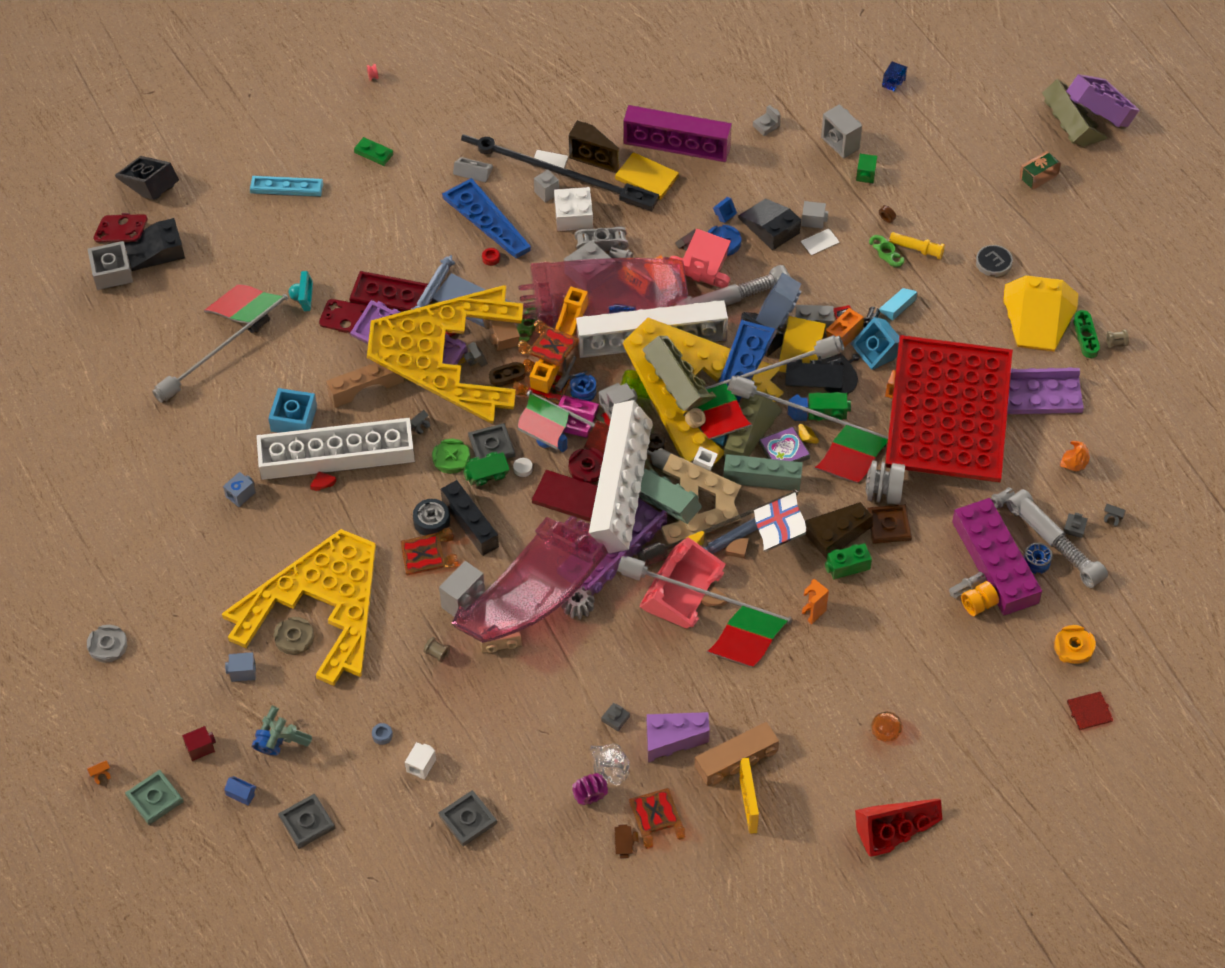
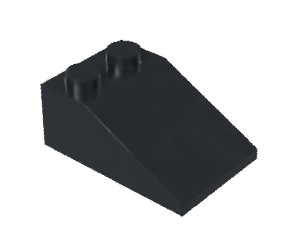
(148, 176)
(771, 222)
(156, 246)

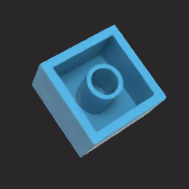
(292, 411)

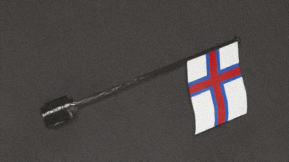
(776, 522)

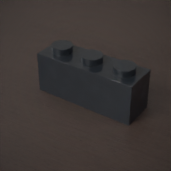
(815, 374)

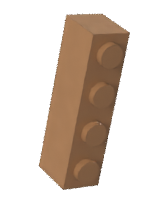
(726, 757)

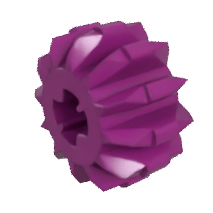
(590, 789)

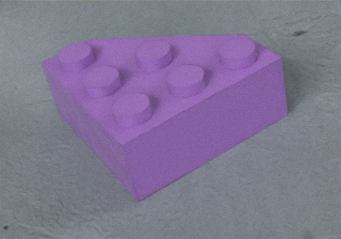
(1102, 99)

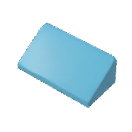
(898, 303)

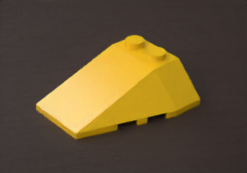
(1039, 311)

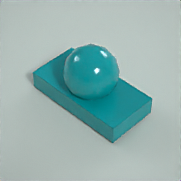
(303, 291)

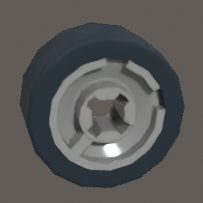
(429, 525)

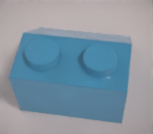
(877, 343)

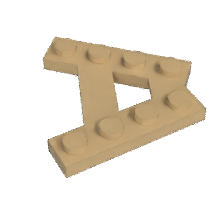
(691, 479)

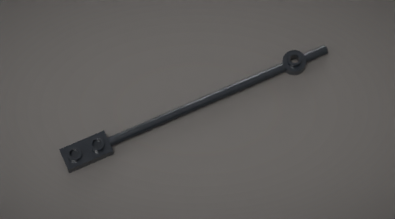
(629, 194)

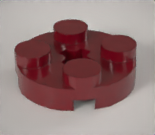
(586, 456)

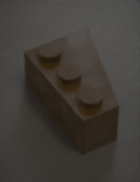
(838, 527)

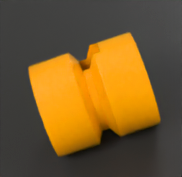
(979, 598)

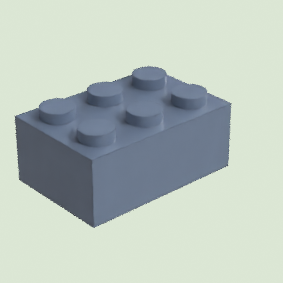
(779, 302)

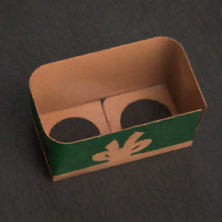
(1040, 170)

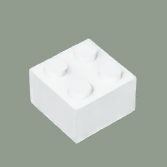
(573, 209)

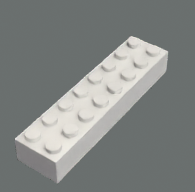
(607, 332)
(335, 448)
(621, 476)

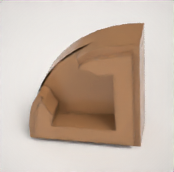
(737, 548)
(712, 601)

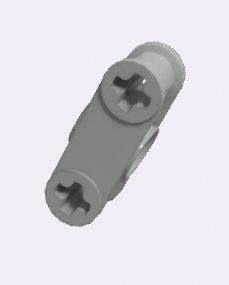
(603, 237)

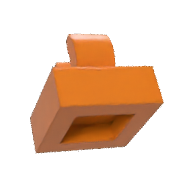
(99, 769)

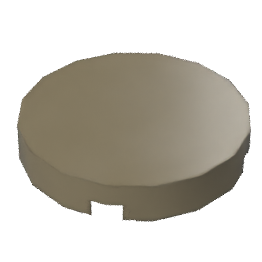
(293, 635)

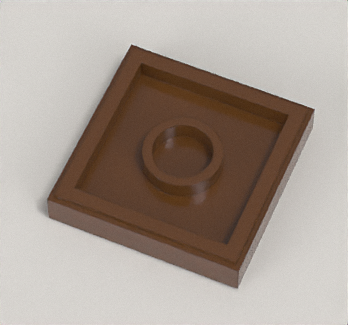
(890, 524)

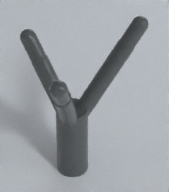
(565, 374)

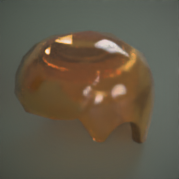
(886, 726)

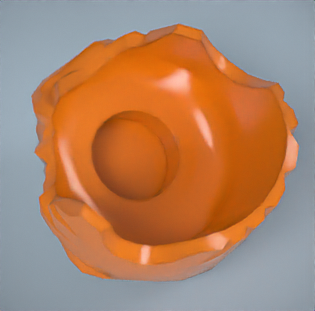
(1076, 458)

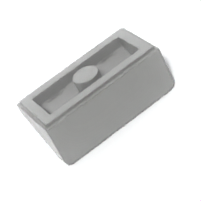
(472, 169)

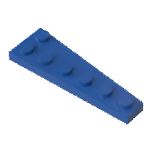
(483, 213)

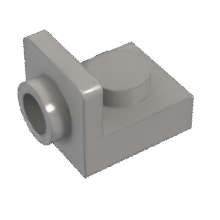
(768, 121)

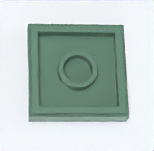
(154, 797)

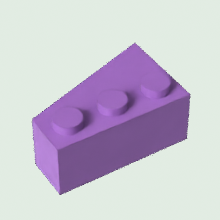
(675, 732)

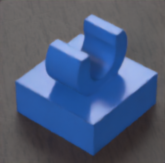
(725, 209)

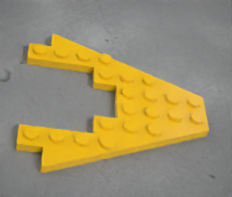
(414, 348)
(702, 356)
(332, 572)

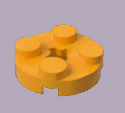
(1071, 654)

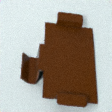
(624, 840)

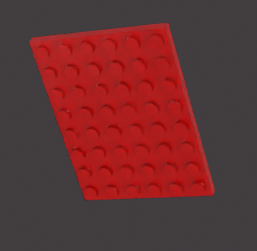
(949, 408)

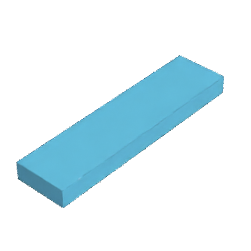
(286, 186)

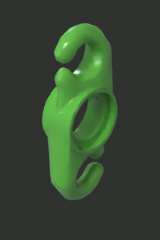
(888, 257)
(526, 329)

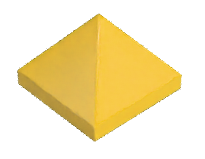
(807, 434)

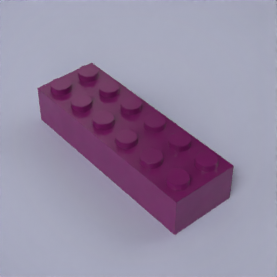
(677, 133)
(997, 555)

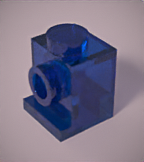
(894, 76)

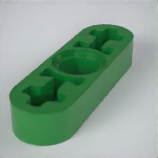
(1089, 327)

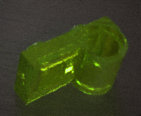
(634, 382)

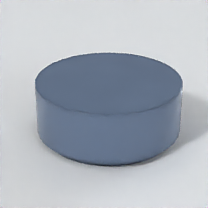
(382, 734)

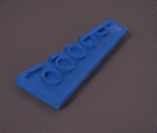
(747, 350)

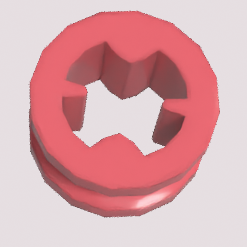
(372, 72)

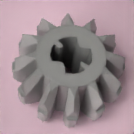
(579, 603)

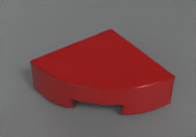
(322, 481)

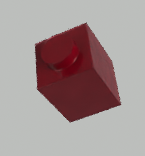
(199, 743)

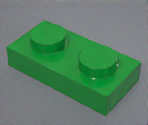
(373, 151)

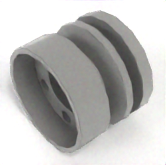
(885, 482)

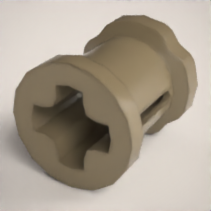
(1122, 336)
(436, 649)

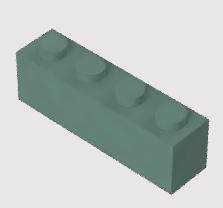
(763, 472)
(668, 496)

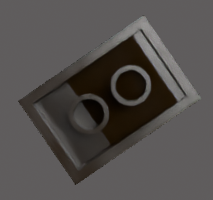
(592, 147)

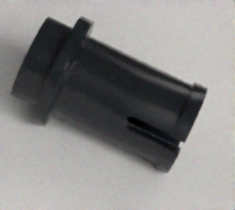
(871, 315)
(255, 327)

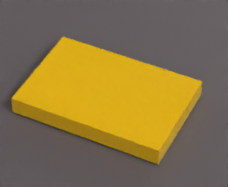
(647, 174)
(800, 339)
(748, 795)

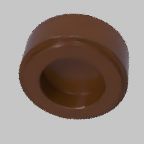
(887, 214)

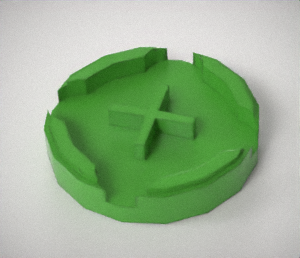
(451, 456)

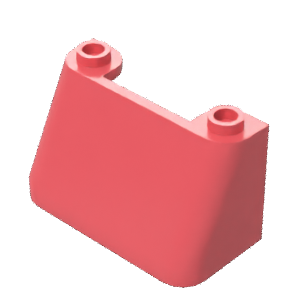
(689, 565)

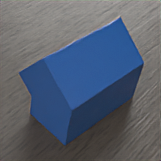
(797, 414)
(239, 790)

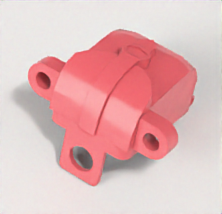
(705, 259)

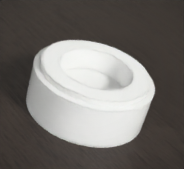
(522, 467)

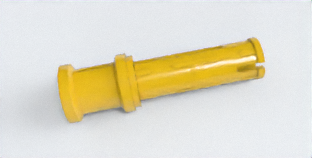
(925, 247)

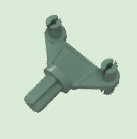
(278, 730)

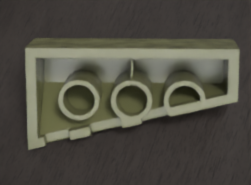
(1072, 115)
(676, 374)
(761, 414)

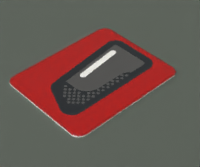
(840, 310)

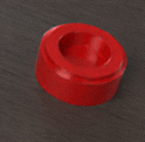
(490, 256)

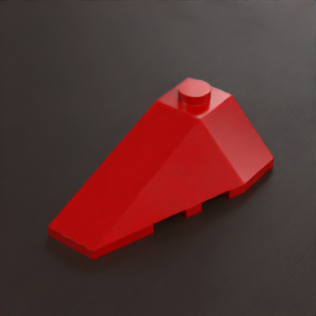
(891, 824)

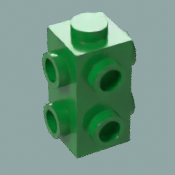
(830, 404)
(482, 470)
(848, 561)

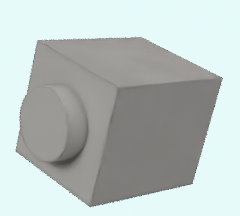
(545, 185)
(814, 214)

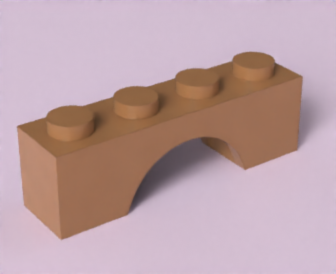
(346, 386)

